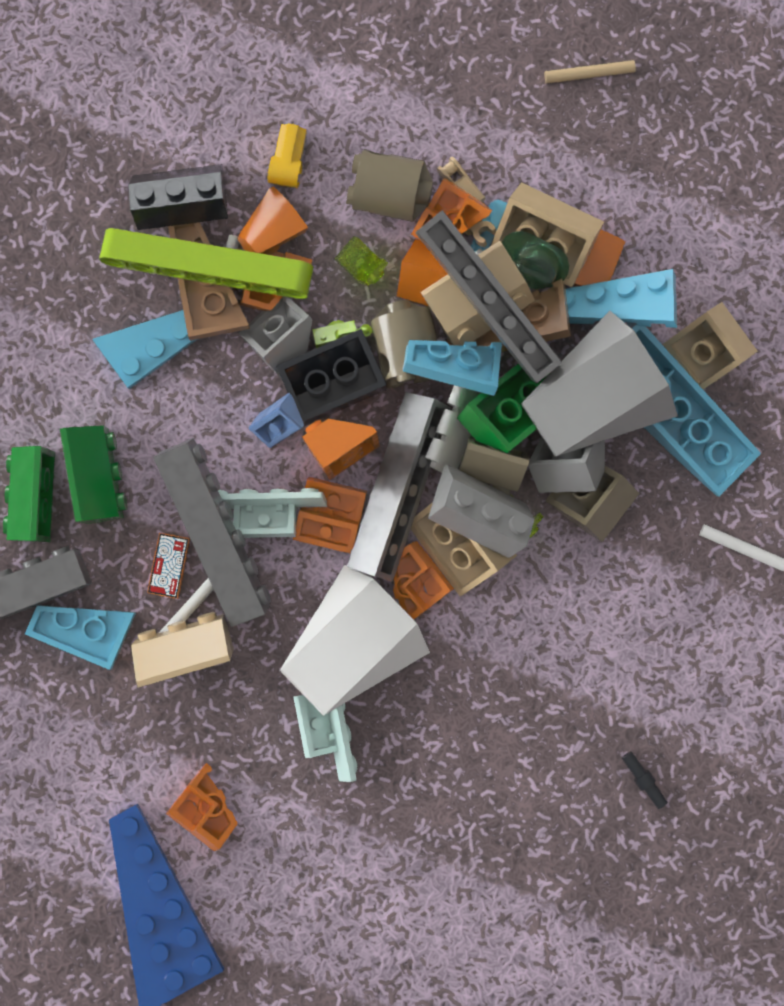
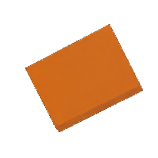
(418, 272)

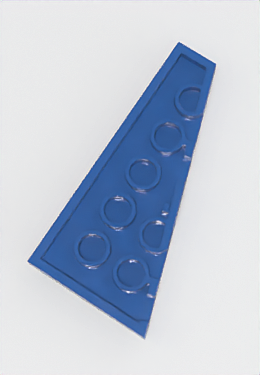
(162, 929)

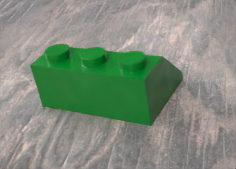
(501, 418)
(93, 474)
(29, 494)

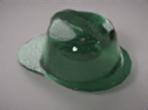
(536, 259)

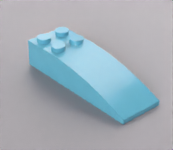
(701, 433)

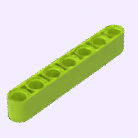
(206, 263)

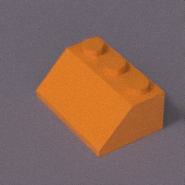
(339, 444)

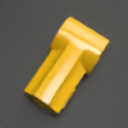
(287, 161)

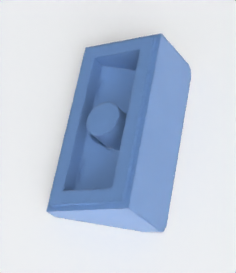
(277, 421)

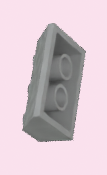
(481, 512)

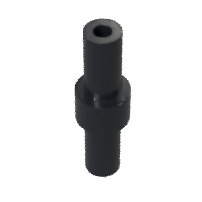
(644, 780)

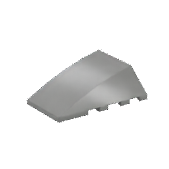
(600, 390)

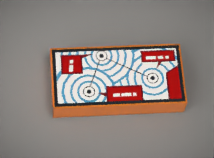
(168, 565)

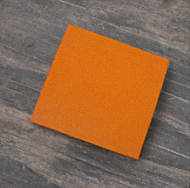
(601, 260)
(337, 523)

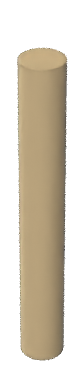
(590, 71)

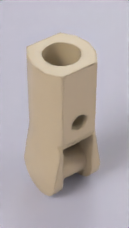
(464, 182)

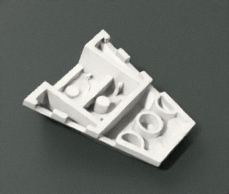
(352, 642)

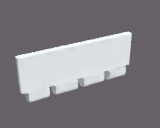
(454, 435)

